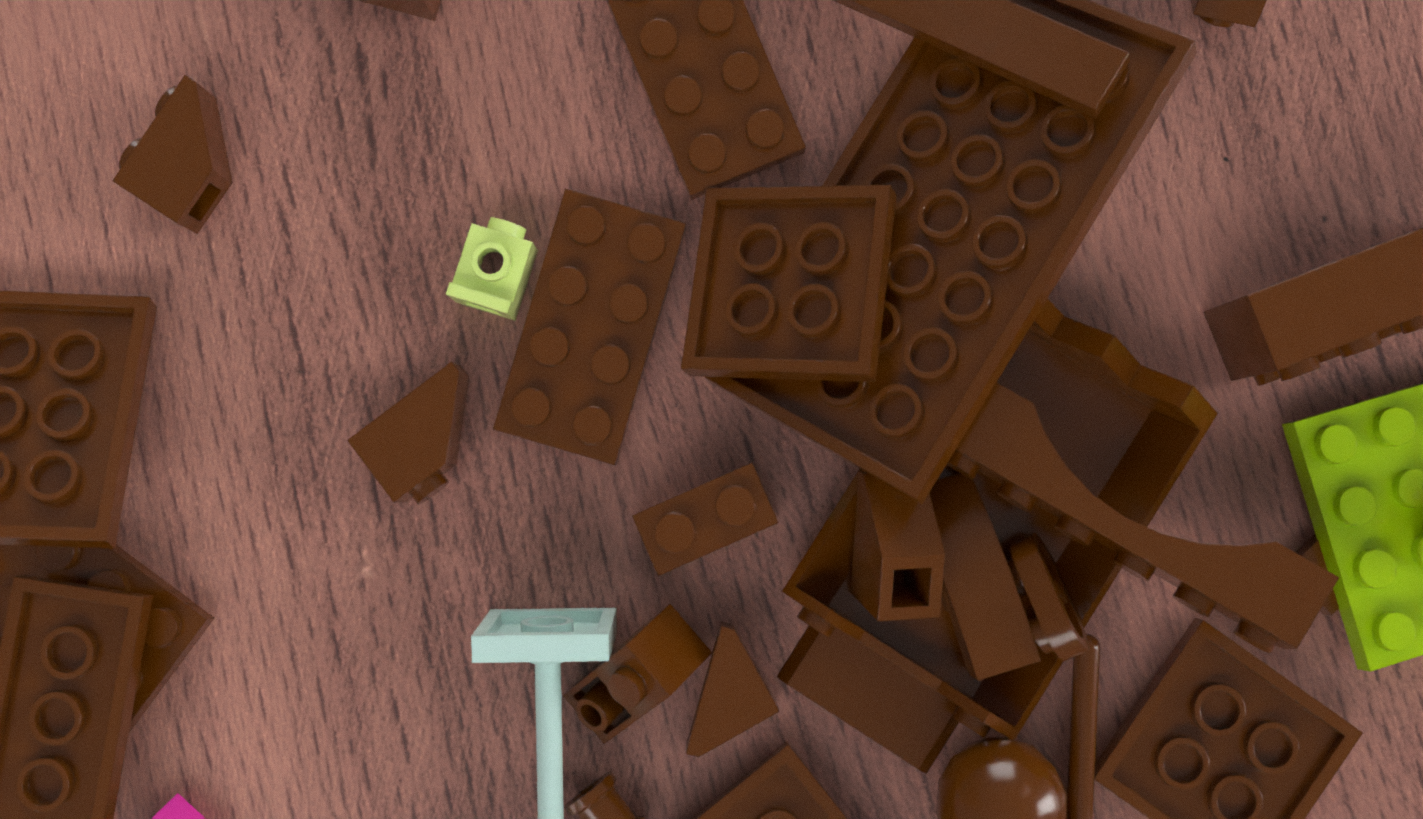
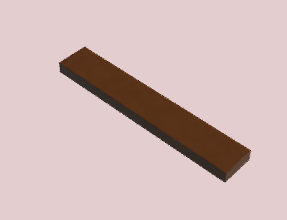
(1011, 44)

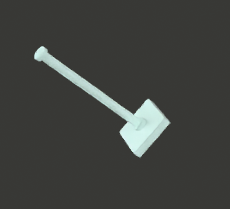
(546, 640)

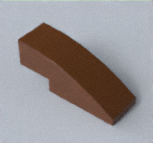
(979, 584)

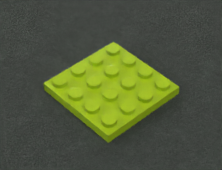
(1366, 507)

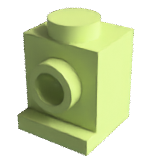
(496, 292)

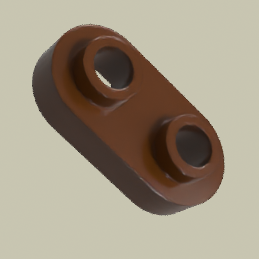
(1056, 619)

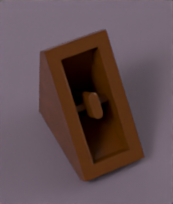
(731, 695)

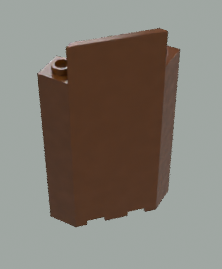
(906, 680)

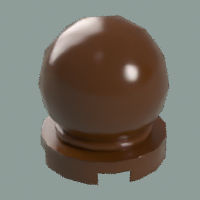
(1000, 782)

